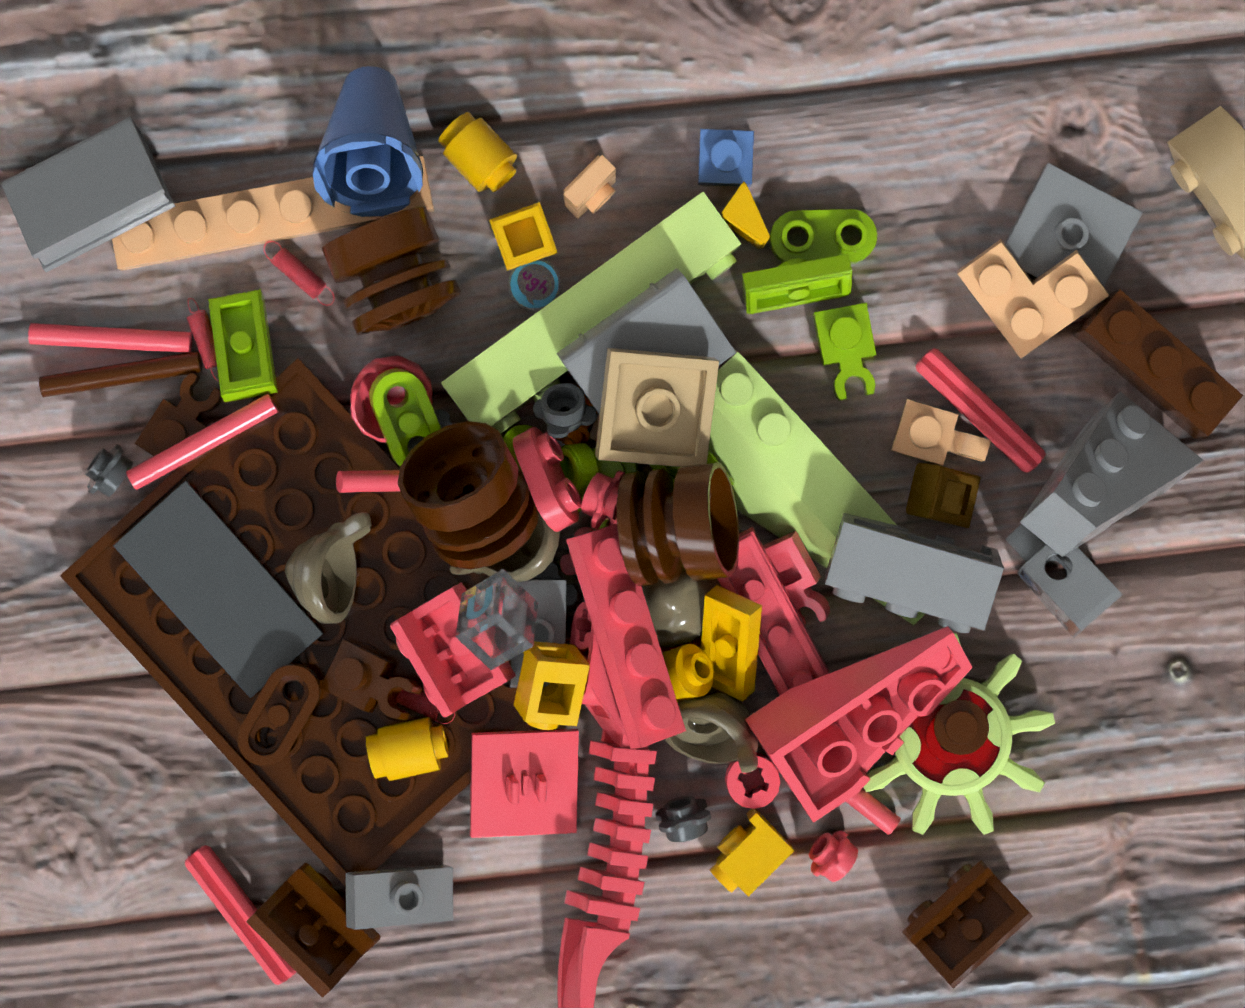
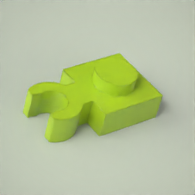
(846, 339)

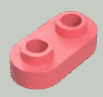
(551, 492)

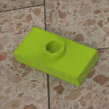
(797, 283)
(242, 346)

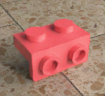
(445, 666)

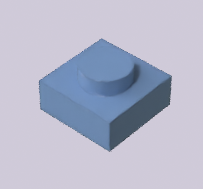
(725, 157)

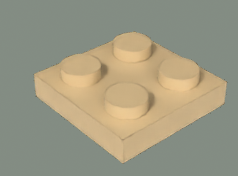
(656, 408)

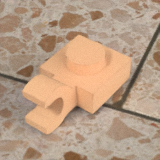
(930, 433)

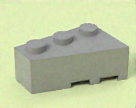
(1106, 475)
(914, 573)

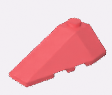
(843, 722)

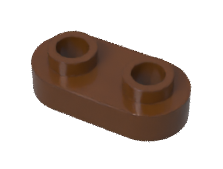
(279, 713)

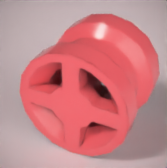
(767, 778)

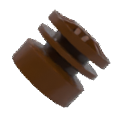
(391, 271)
(468, 495)
(678, 524)

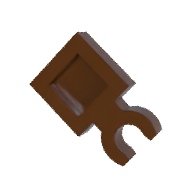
(175, 423)
(365, 680)

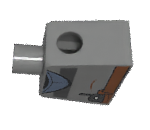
(1072, 600)

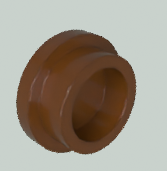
(961, 727)

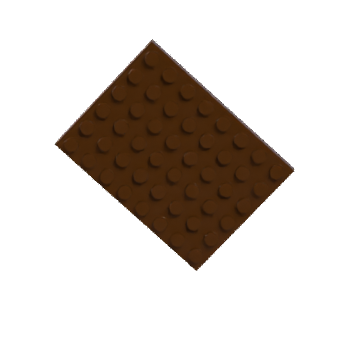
(274, 494)

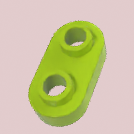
(823, 234)
(402, 420)

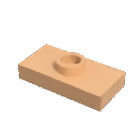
(591, 187)

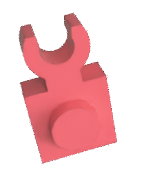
(797, 574)

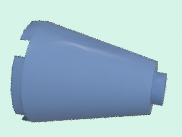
(368, 148)

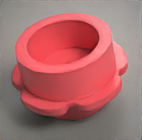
(832, 856)

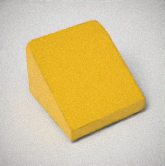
(744, 218)
(523, 236)

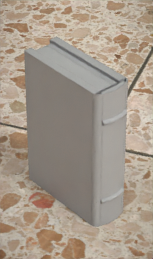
(87, 194)
(660, 319)

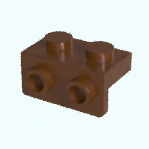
(965, 922)
(309, 929)

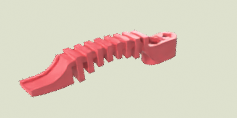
(584, 942)

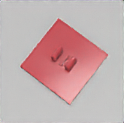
(524, 783)

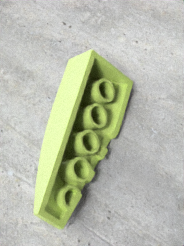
(781, 467)

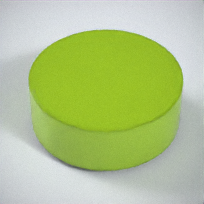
(579, 465)

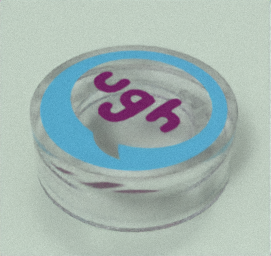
(534, 285)

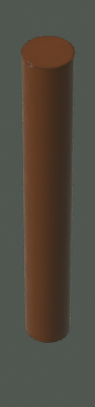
(120, 374)

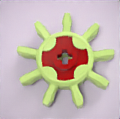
(954, 774)

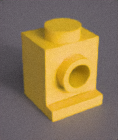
(562, 699)
(750, 854)

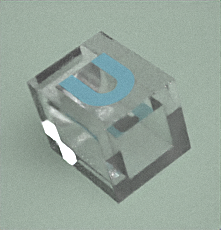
(497, 619)

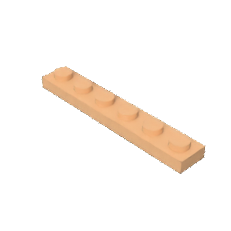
(241, 221)

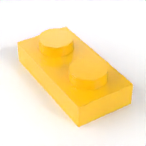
(731, 640)

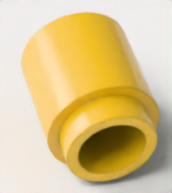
(478, 153)
(689, 671)
(406, 749)

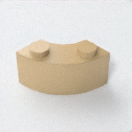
(1212, 165)

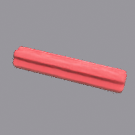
(980, 410)
(236, 910)

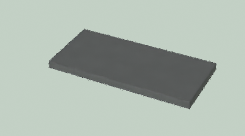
(218, 588)

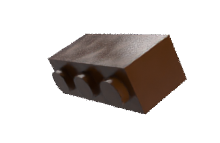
(1158, 364)

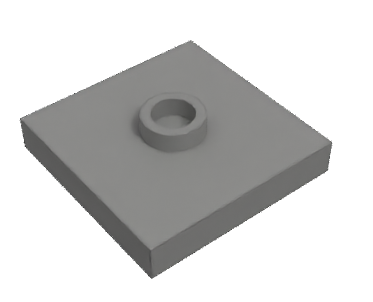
(1067, 217)

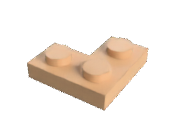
(1028, 309)

